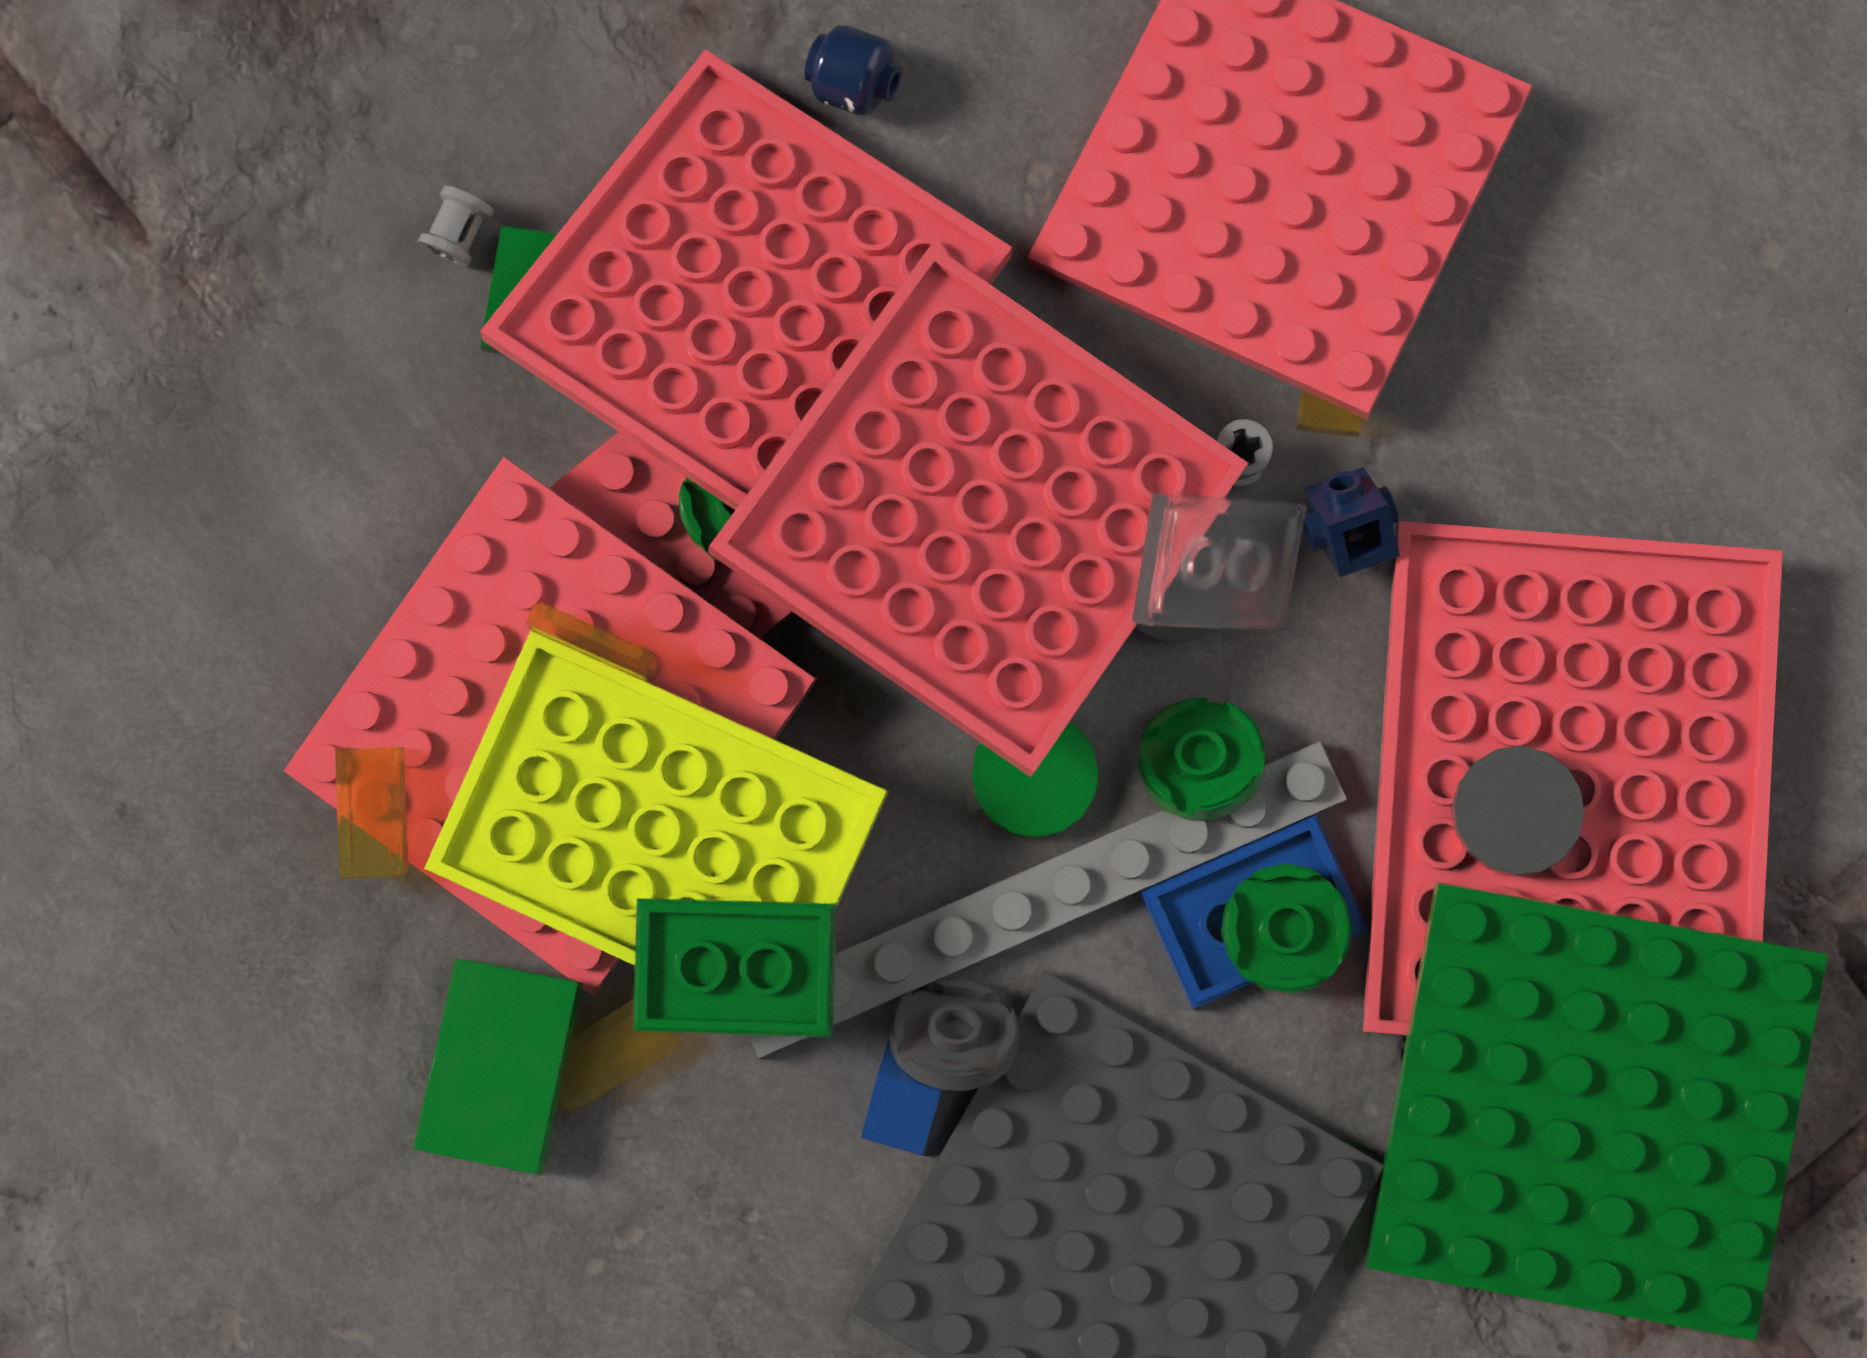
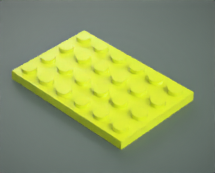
(630, 793)

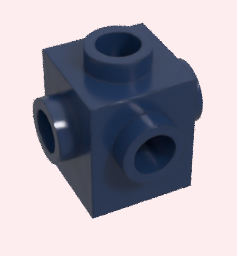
(1351, 521)

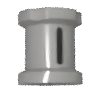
(455, 226)
(1251, 437)

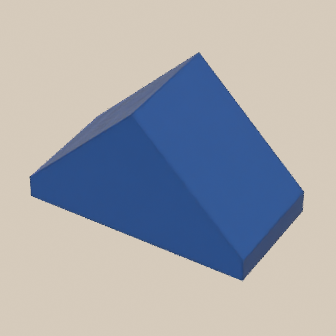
(900, 1108)

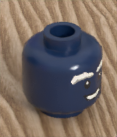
(852, 70)

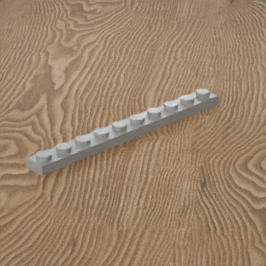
(1066, 890)

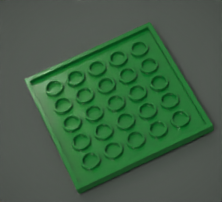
(1596, 1110)

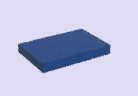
(1192, 904)

